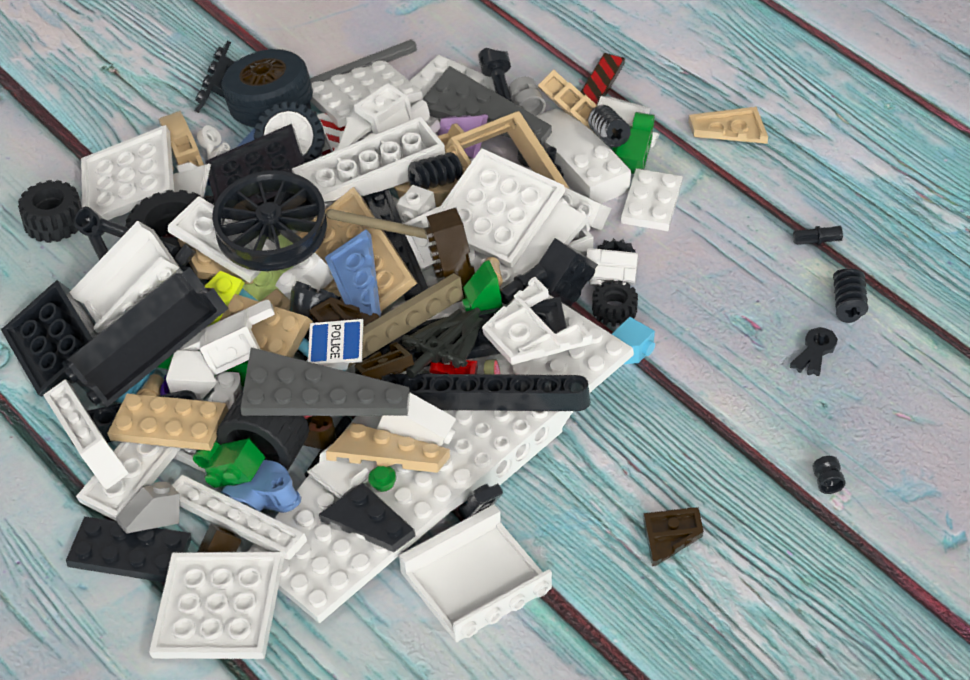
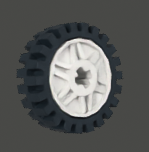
(304, 120)

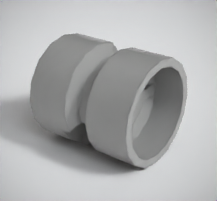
(526, 95)

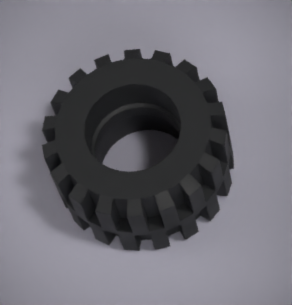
(49, 210)

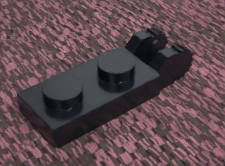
(482, 499)

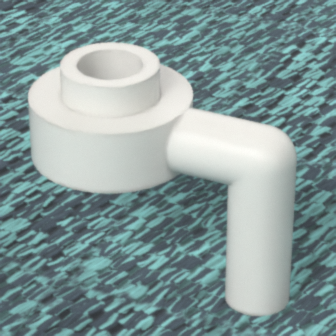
(209, 139)

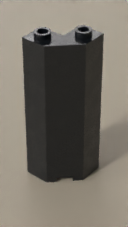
(143, 337)

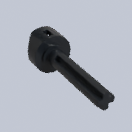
(495, 65)

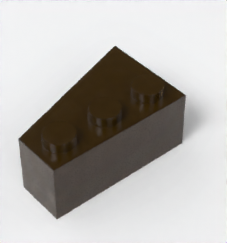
(449, 246)

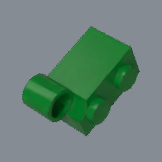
(636, 149)
(229, 463)

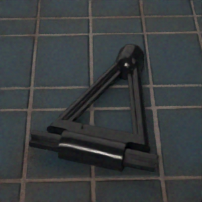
(94, 226)

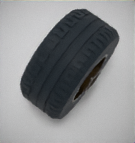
(263, 81)

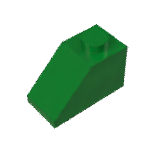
(482, 290)

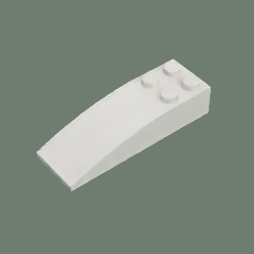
(585, 159)
(372, 162)

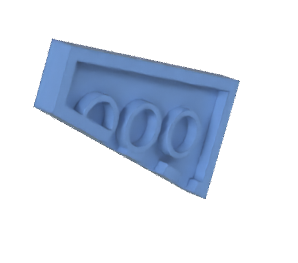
(355, 273)

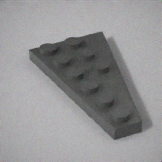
(461, 96)
(301, 388)

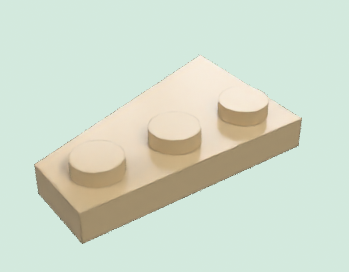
(733, 124)

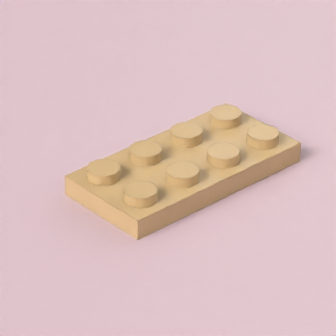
(277, 333)
(168, 422)

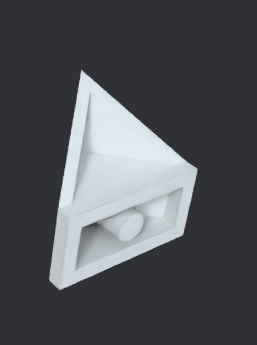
(191, 373)

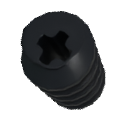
(609, 126)
(435, 171)
(850, 294)

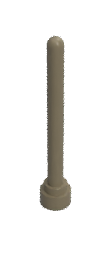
(376, 223)

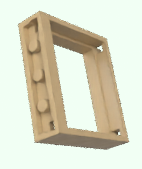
(521, 136)

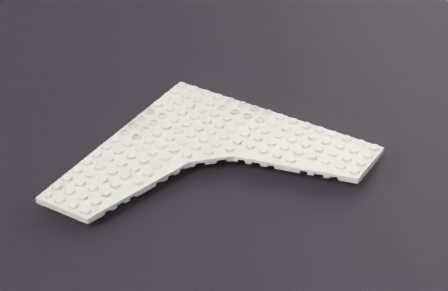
(482, 452)

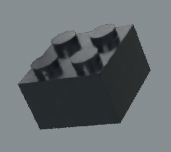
(566, 271)

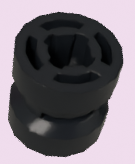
(828, 472)

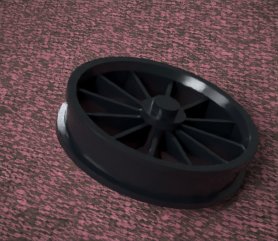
(269, 220)

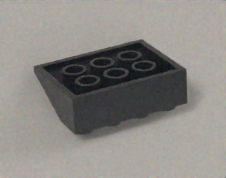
(48, 334)

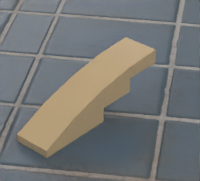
(567, 97)

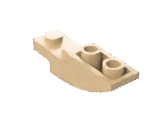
(182, 141)

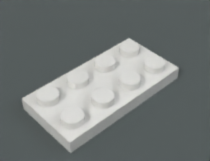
(197, 230)
(144, 466)

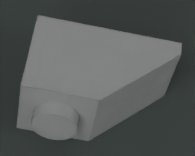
(151, 508)

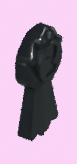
(819, 343)

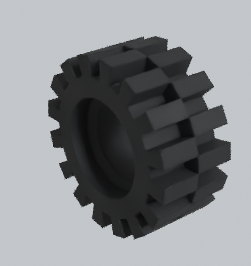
(614, 292)

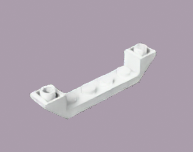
(85, 434)

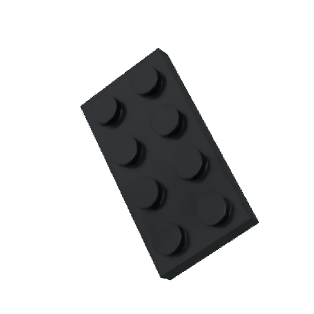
(142, 554)

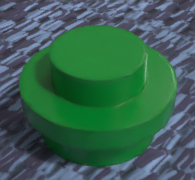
(382, 478)

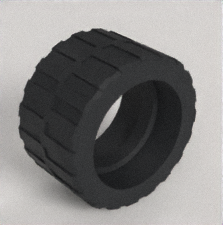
(275, 436)

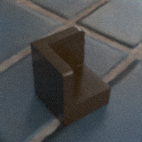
(219, 540)

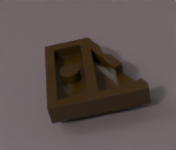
(336, 310)
(380, 365)
(671, 532)

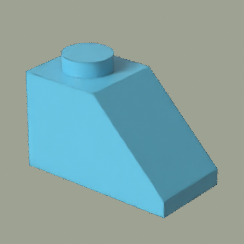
(638, 337)

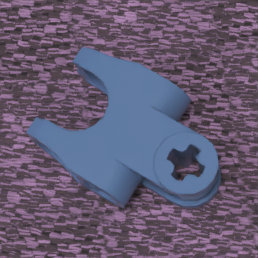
(268, 489)

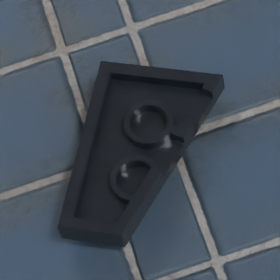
(370, 517)

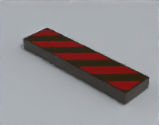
(603, 76)

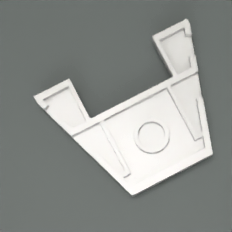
(523, 335)

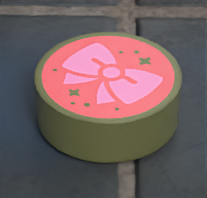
(491, 367)

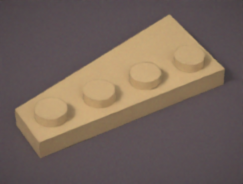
(386, 448)

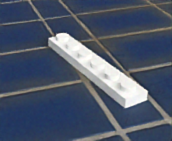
(239, 518)

